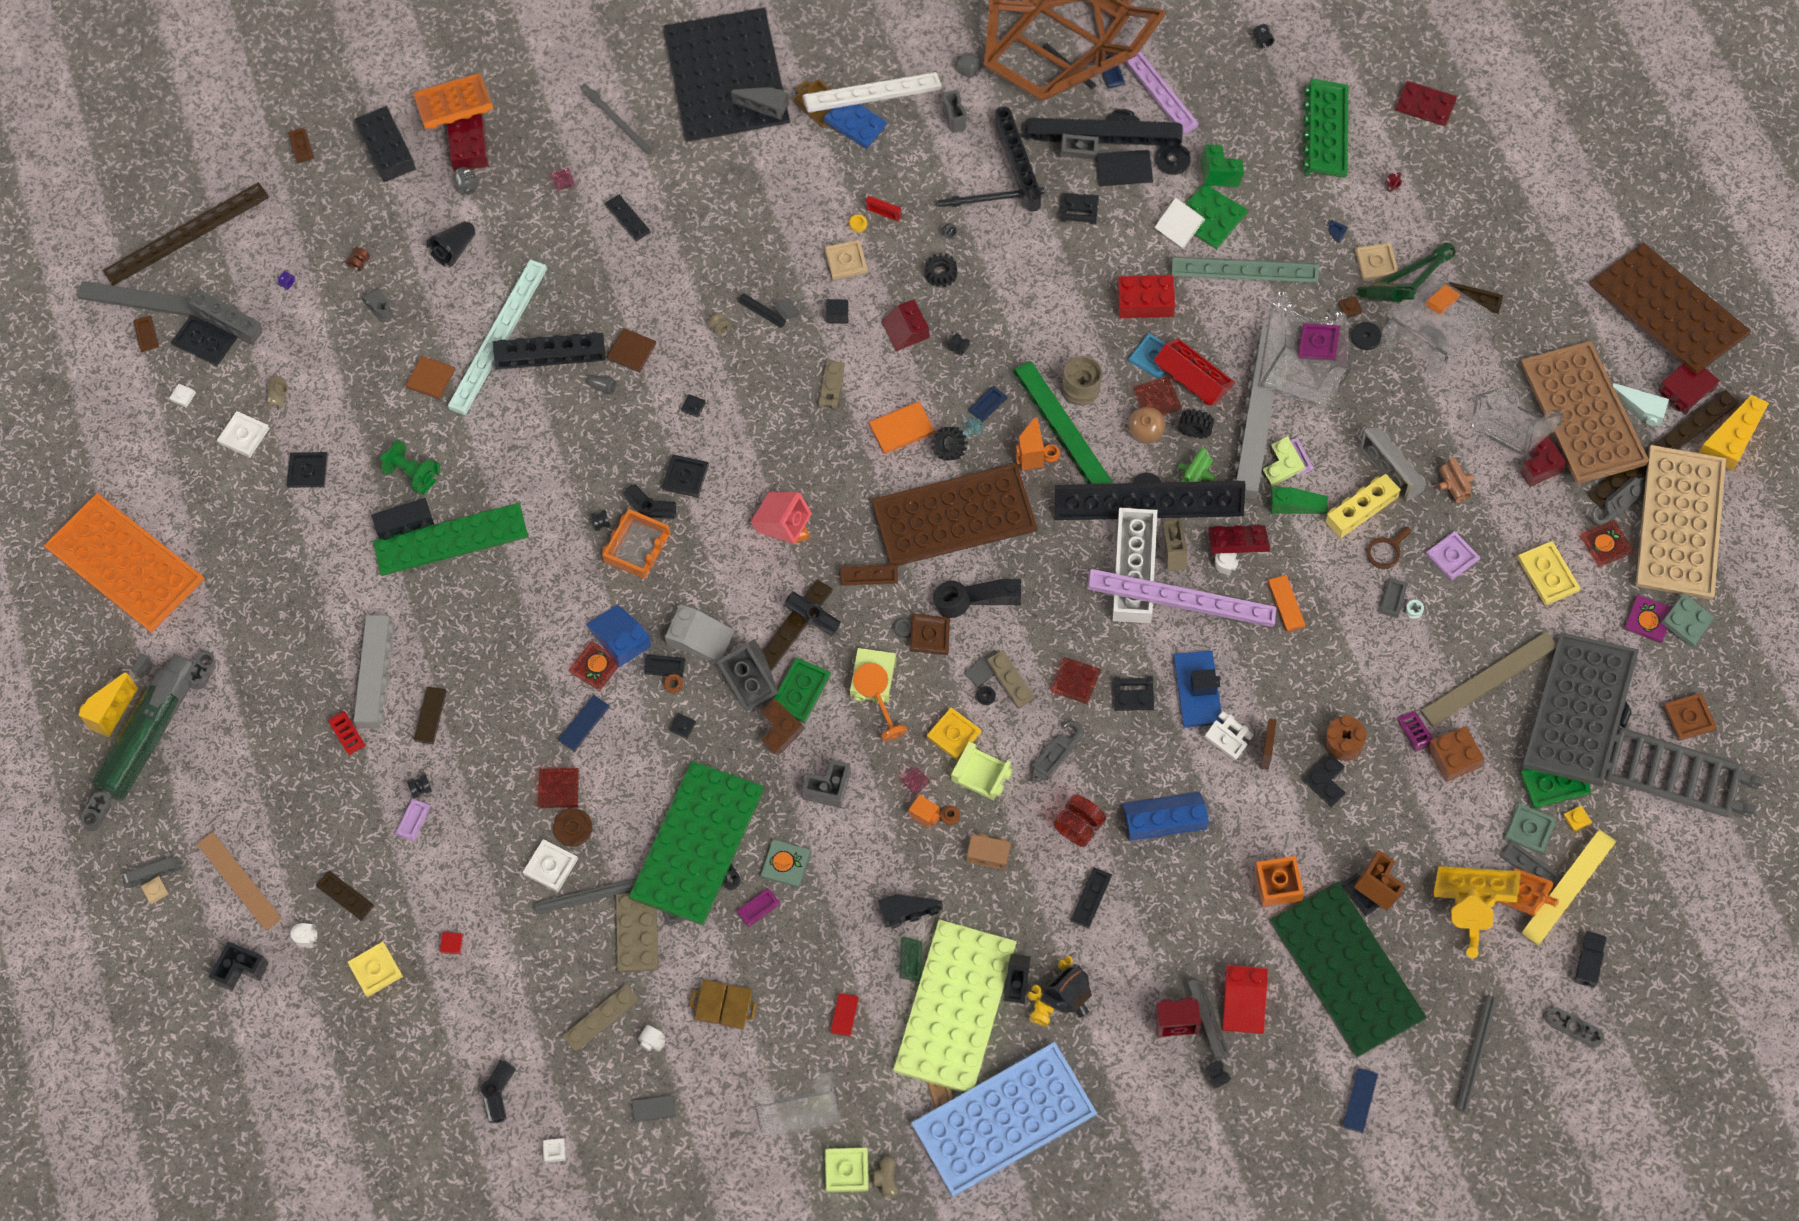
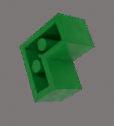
(1220, 170)

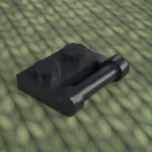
(1079, 203)
(1133, 699)

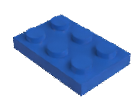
(856, 123)

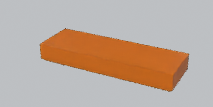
(1286, 603)

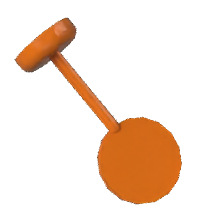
(870, 682)

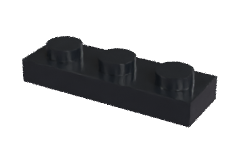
(627, 218)

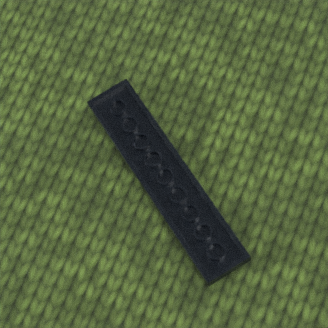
(1168, 498)

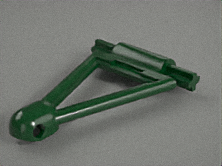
(1393, 292)

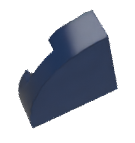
(1337, 230)

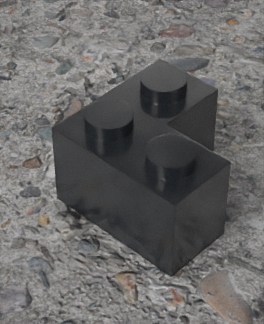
(234, 962)

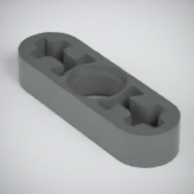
(151, 871)
(1573, 1019)

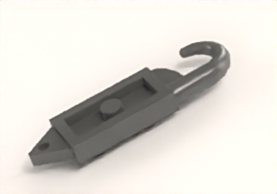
(1620, 500)
(1056, 753)

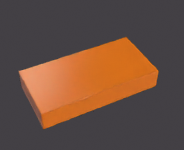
(1442, 299)

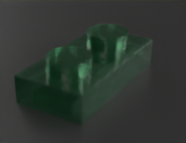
(910, 959)

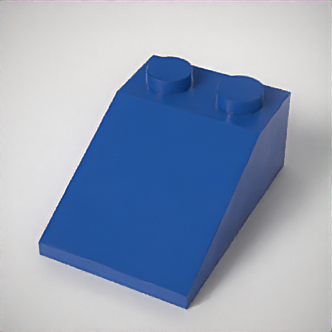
(620, 635)

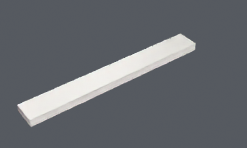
(871, 92)

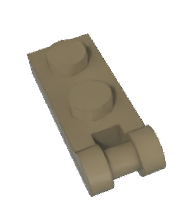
(832, 384)

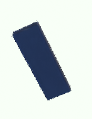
(584, 723)
(1360, 1100)

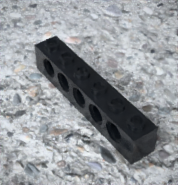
(542, 357)

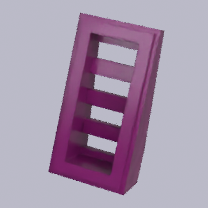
(1416, 745)

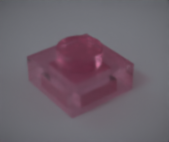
(563, 179)
(915, 781)

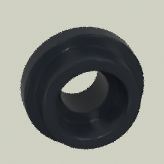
(986, 690)

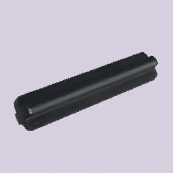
(762, 310)

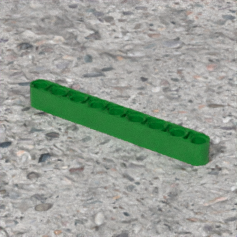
(1061, 424)

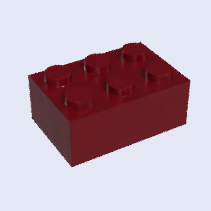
(468, 143)

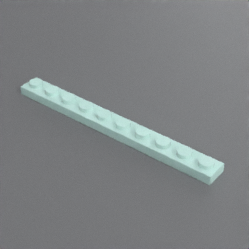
(500, 330)

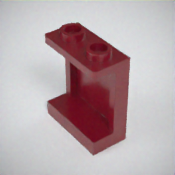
(1686, 388)

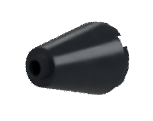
(450, 243)

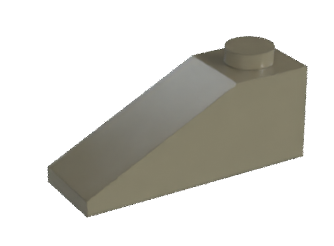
(1175, 544)

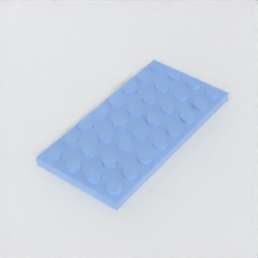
(1003, 1119)

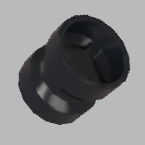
(1263, 35)
(423, 784)
(1217, 1074)

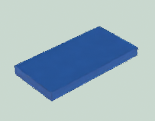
(1196, 709)

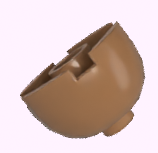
(1146, 425)

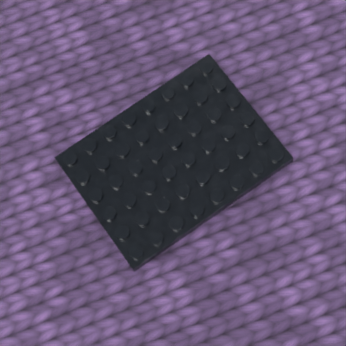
(712, 60)

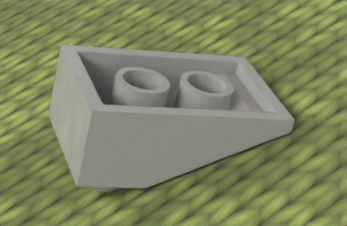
(698, 634)

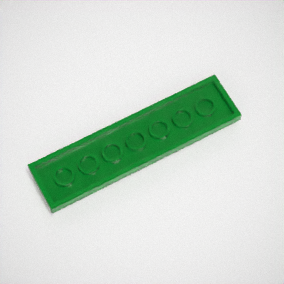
(450, 539)

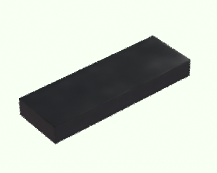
(1091, 897)

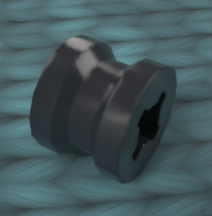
(958, 344)
(600, 520)

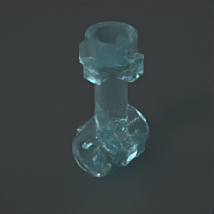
(975, 427)

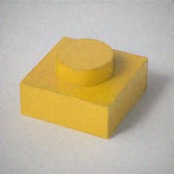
(1577, 818)

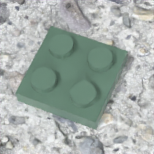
(1687, 620)

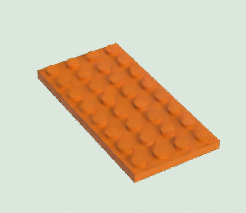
(124, 562)

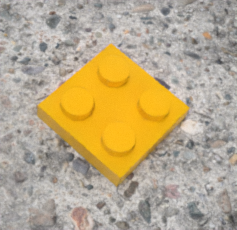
(953, 733)

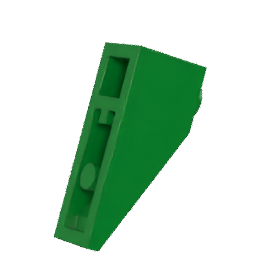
(1296, 501)

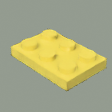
(1548, 573)

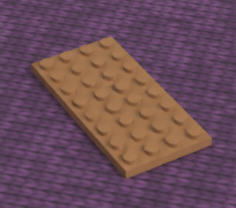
(1594, 425)

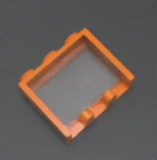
(636, 543)

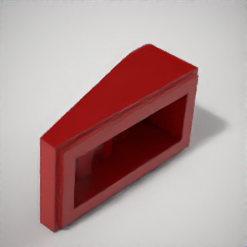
(344, 719)

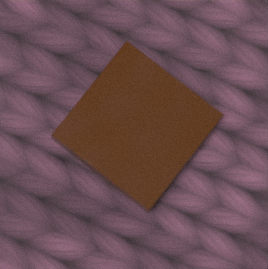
(631, 350)
(929, 634)
(1268, 744)

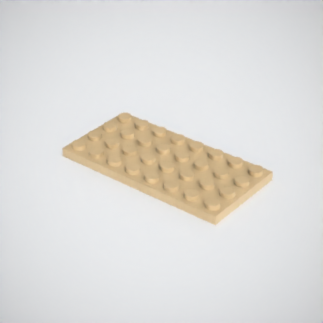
(1681, 522)

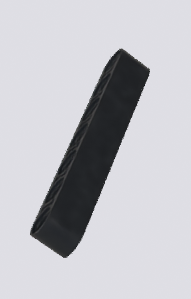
(1018, 158)

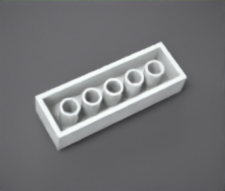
(1135, 559)

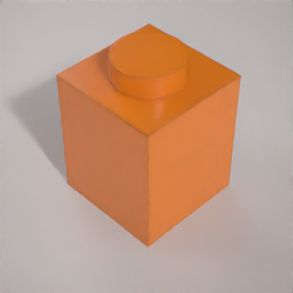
(924, 811)

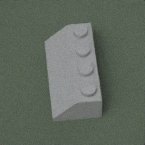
(1390, 461)

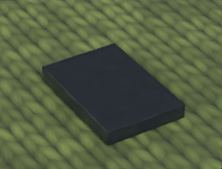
(1124, 168)
(204, 340)

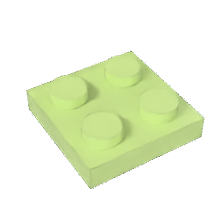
(847, 1170)

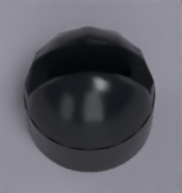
(951, 233)

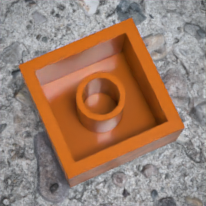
(1279, 881)

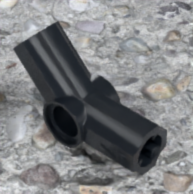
(640, 501)
(494, 1102)

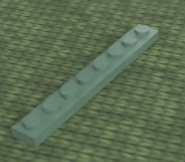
(1245, 269)

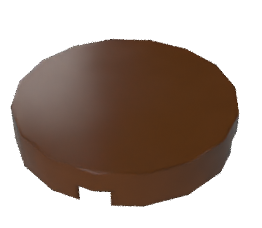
(578, 827)

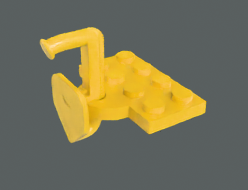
(1474, 896)

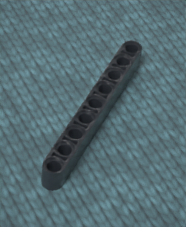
(1107, 130)

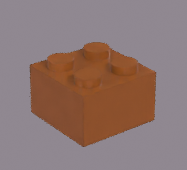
(1456, 753)

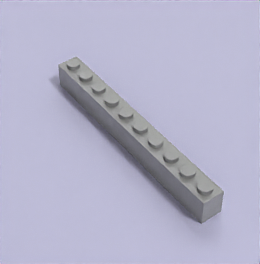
(1256, 429)

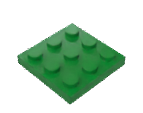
(1220, 215)

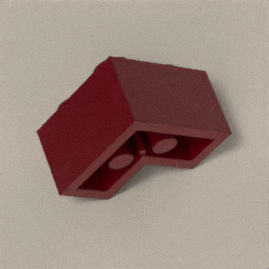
(1544, 464)

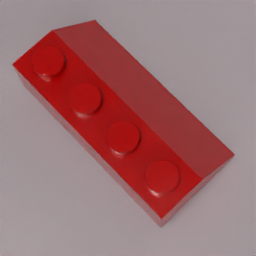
(1193, 371)

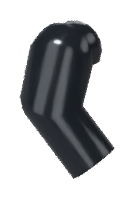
(1625, 715)

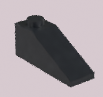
(995, 592)

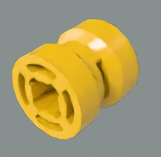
(1041, 1013)

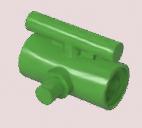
(1198, 469)

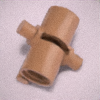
(1455, 480)

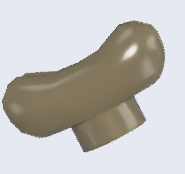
(276, 391)
(885, 1177)

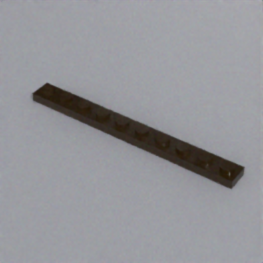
(185, 234)
(1674, 439)

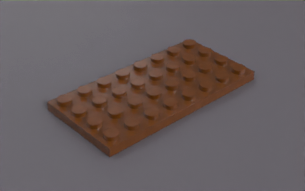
(1669, 308)
(954, 515)

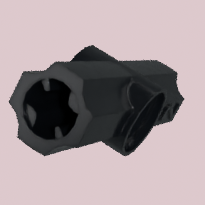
(822, 619)

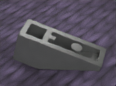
(763, 100)

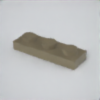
(1010, 679)

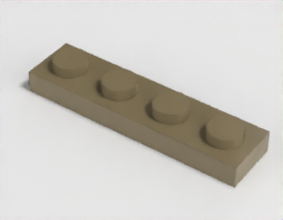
(600, 1018)

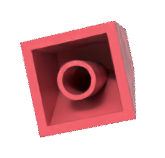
(782, 516)

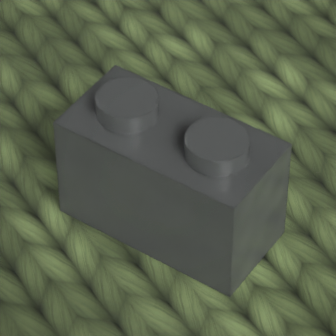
(1079, 146)

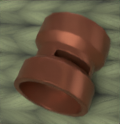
(358, 258)

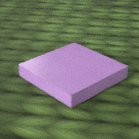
(1453, 555)

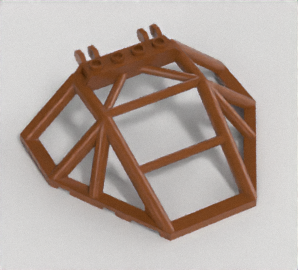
(1072, 76)

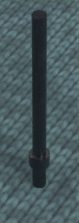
(956, 201)

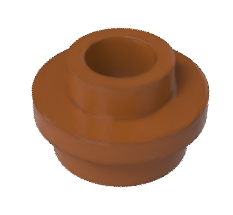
(673, 677)
(950, 820)

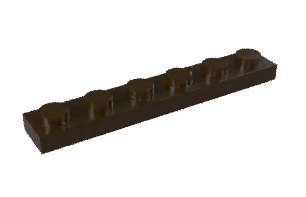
(794, 626)

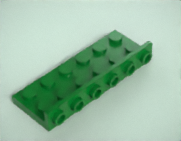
(1325, 128)

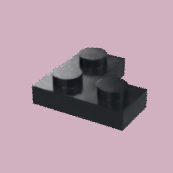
(1321, 780)

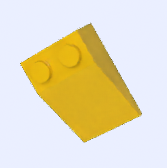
(107, 705)

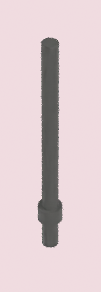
(595, 98)

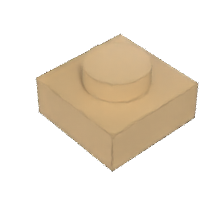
(154, 890)

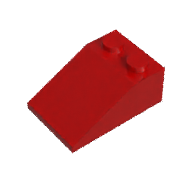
(1245, 999)

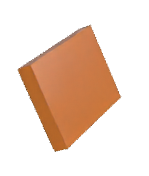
(901, 427)

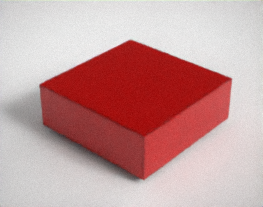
(451, 943)

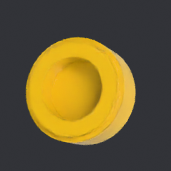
(858, 223)

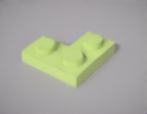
(1288, 464)

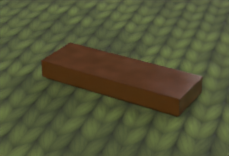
(869, 574)

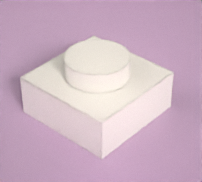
(182, 395)
(554, 1150)

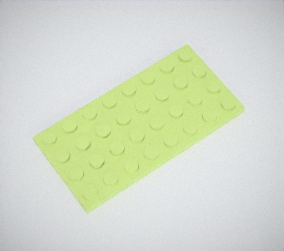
(955, 1007)

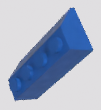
(1165, 816)

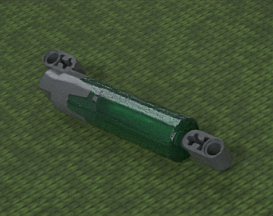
(144, 731)

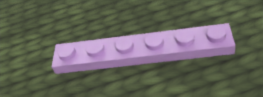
(1161, 92)

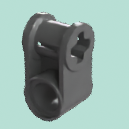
(378, 305)

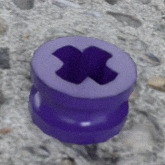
(286, 280)

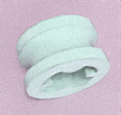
(1411, 613)

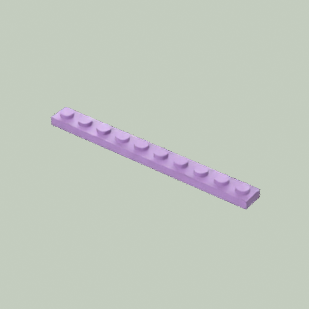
(1181, 598)

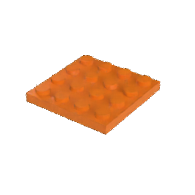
(452, 101)

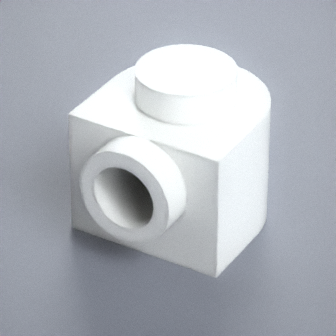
(1226, 563)
(304, 934)
(651, 1038)

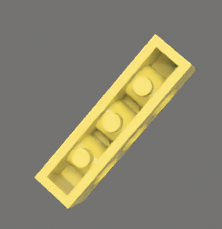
(1381, 485)

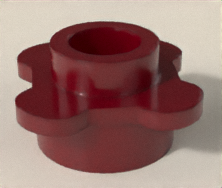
(1393, 181)

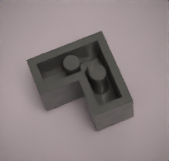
(828, 789)

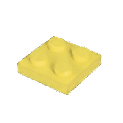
(375, 969)

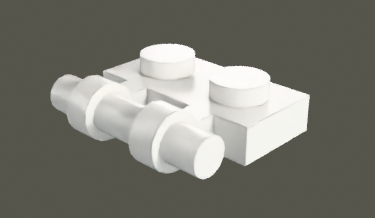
(1225, 739)

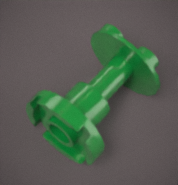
(420, 473)

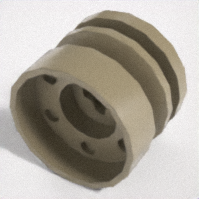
(1081, 380)

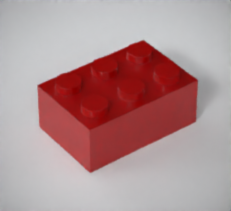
(1146, 296)

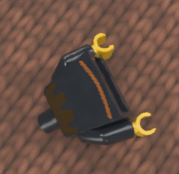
(1067, 990)

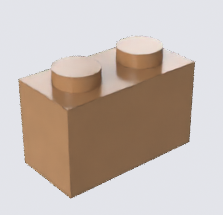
(988, 851)

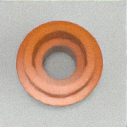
(1051, 448)

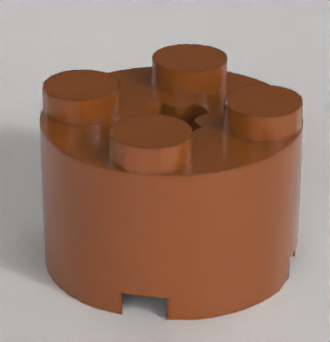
(1353, 734)

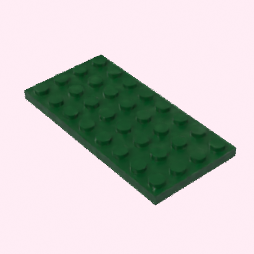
(1347, 969)

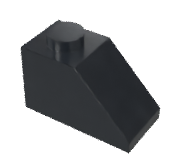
(1017, 978)

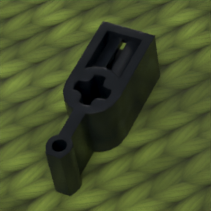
(1590, 960)

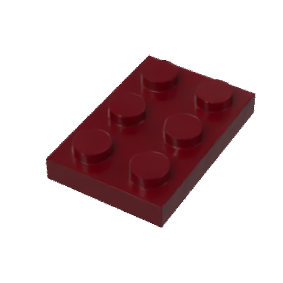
(1426, 103)
(1238, 539)

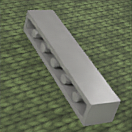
(373, 672)

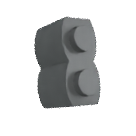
(954, 111)

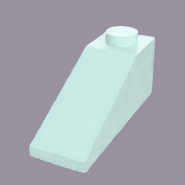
(1642, 404)

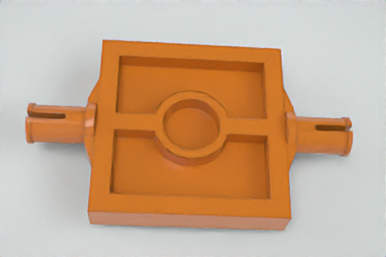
(1532, 894)

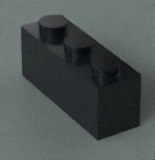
(402, 519)

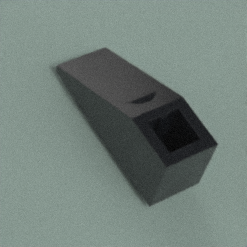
(902, 908)

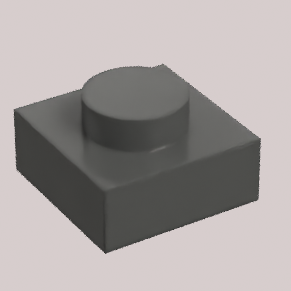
(142, 666)

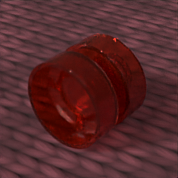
(1079, 820)

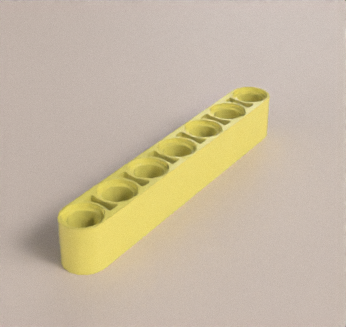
(1569, 886)

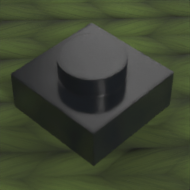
(693, 405)
(682, 726)

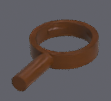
(1398, 539)

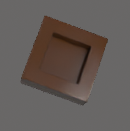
(1350, 306)

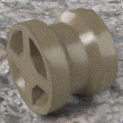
(719, 324)

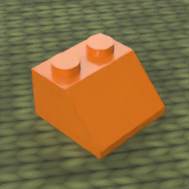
(1030, 448)

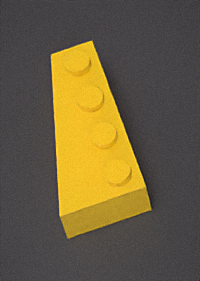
(1736, 432)

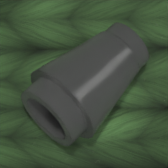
(604, 384)

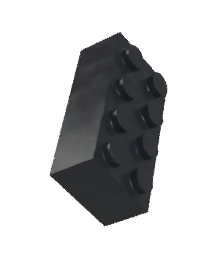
(385, 144)

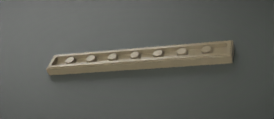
(1489, 679)

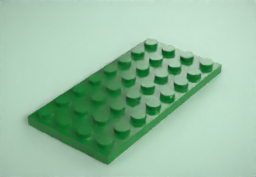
(697, 843)

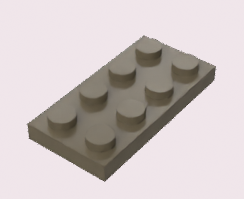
(636, 936)

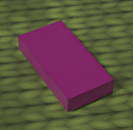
(758, 907)

